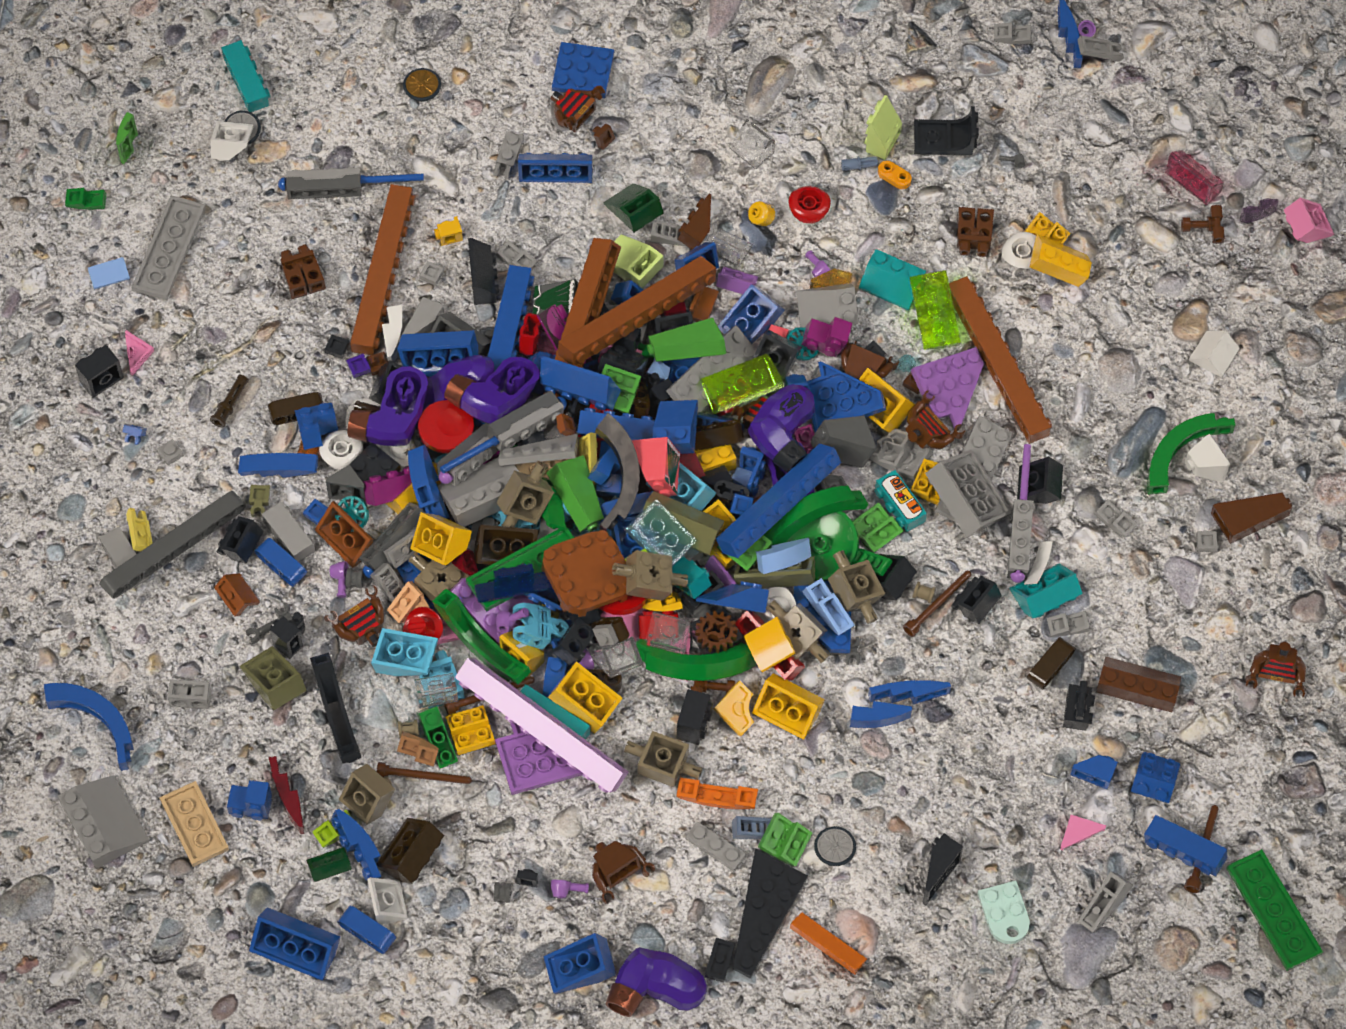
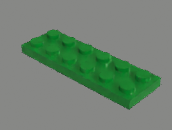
(530, 554)
(1274, 910)

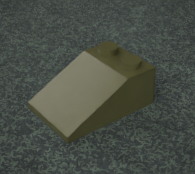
(273, 678)

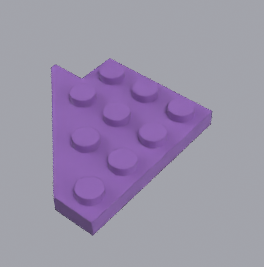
(951, 381)
(487, 619)
(529, 763)

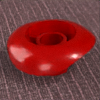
(809, 204)
(424, 622)

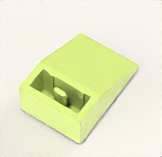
(882, 129)
(637, 261)

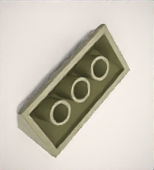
(700, 525)
(795, 575)

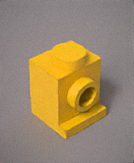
(449, 232)

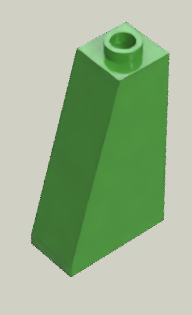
(688, 341)
(577, 492)

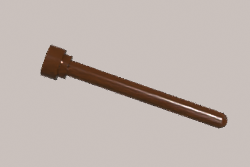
(912, 626)
(451, 708)
(385, 770)
(1193, 883)

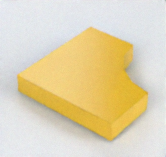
(735, 708)

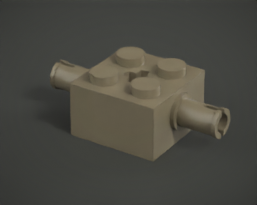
(525, 496)
(433, 572)
(649, 575)
(856, 586)
(810, 631)
(652, 763)

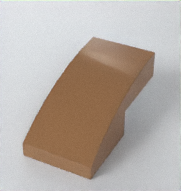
(419, 748)

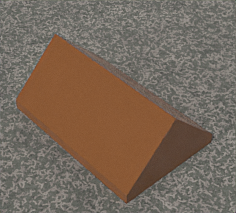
(339, 535)

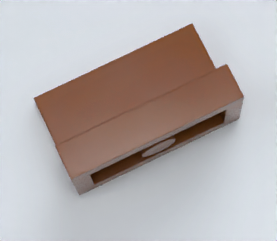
(703, 304)
(236, 593)

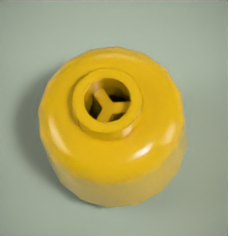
(761, 213)

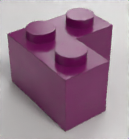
(827, 337)

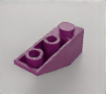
(386, 488)

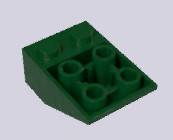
(635, 206)

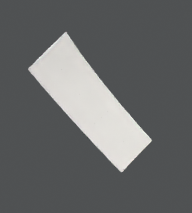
(1040, 562)

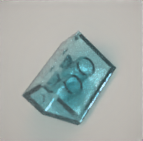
(660, 532)

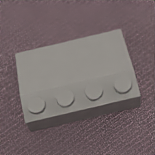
(478, 493)
(968, 493)
(103, 820)

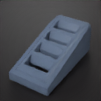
(744, 821)

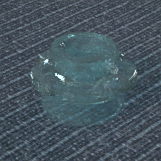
(906, 359)

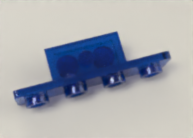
(511, 583)

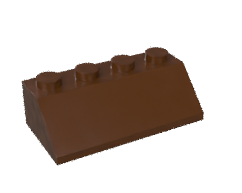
(1138, 684)

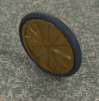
(422, 84)

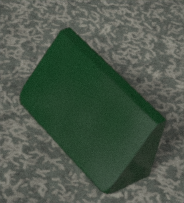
(329, 864)

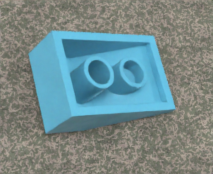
(692, 490)
(403, 653)

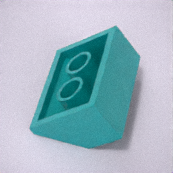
(889, 279)
(1053, 589)

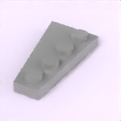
(546, 450)

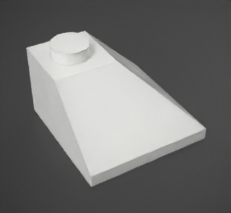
(229, 139)
(1207, 460)

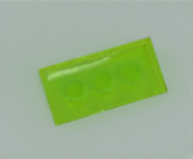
(935, 310)
(741, 383)

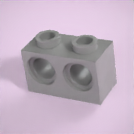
(189, 694)

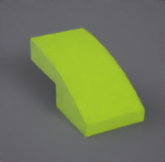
(326, 833)

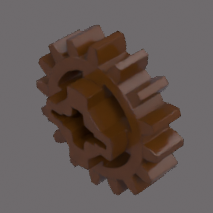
(715, 633)

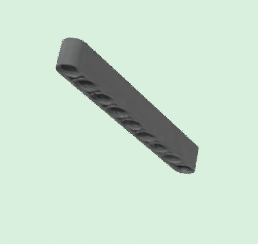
(172, 544)

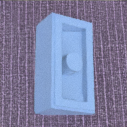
(108, 273)

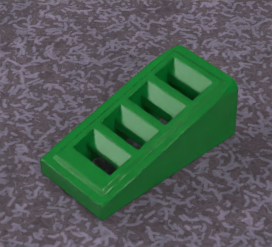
(874, 560)

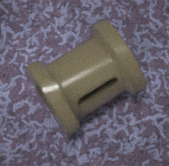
(924, 592)
(409, 727)

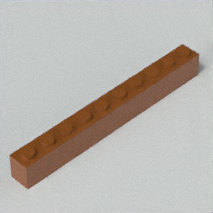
(382, 270)
(591, 290)
(636, 311)
(999, 360)

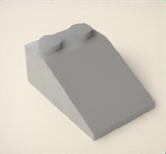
(827, 303)

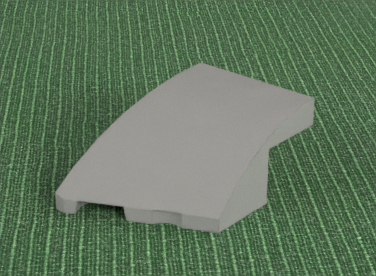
(900, 454)

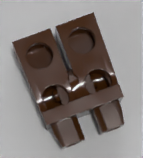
(974, 237)
(298, 265)

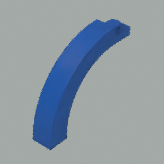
(81, 698)

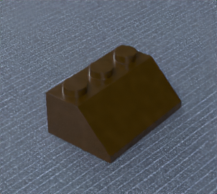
(500, 541)
(410, 850)

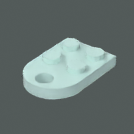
(1004, 910)

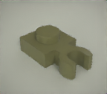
(258, 498)

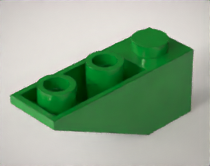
(554, 510)
(437, 735)

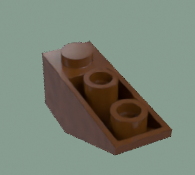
(698, 226)

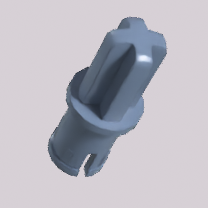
(858, 163)

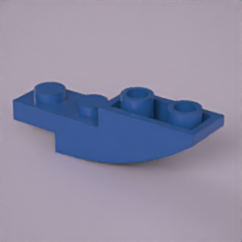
(424, 482)
(355, 838)

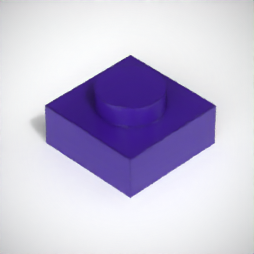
(358, 366)

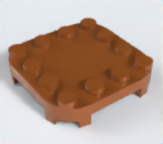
(583, 572)

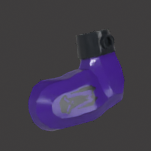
(777, 423)

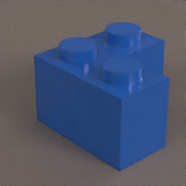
(315, 422)
(250, 801)

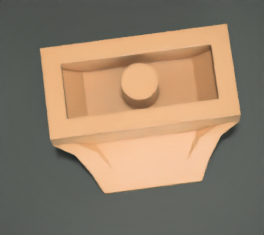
(407, 600)

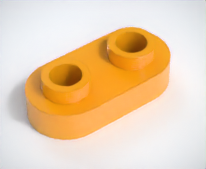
(893, 175)

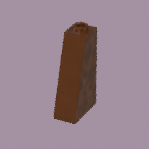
(1250, 515)

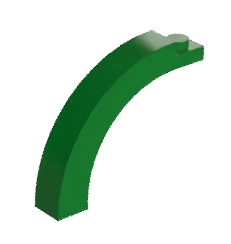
(1177, 438)
(814, 507)
(477, 640)
(697, 667)

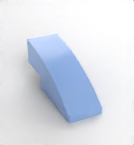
(783, 555)
(828, 607)

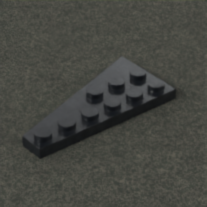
(768, 900)

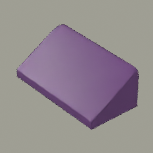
(735, 280)
(715, 565)

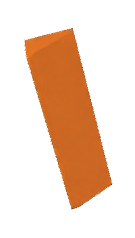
(828, 943)

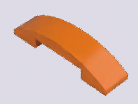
(717, 796)

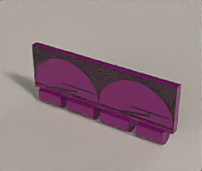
(554, 325)

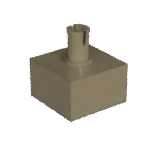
(367, 793)

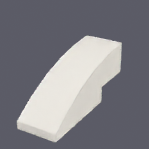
(393, 331)

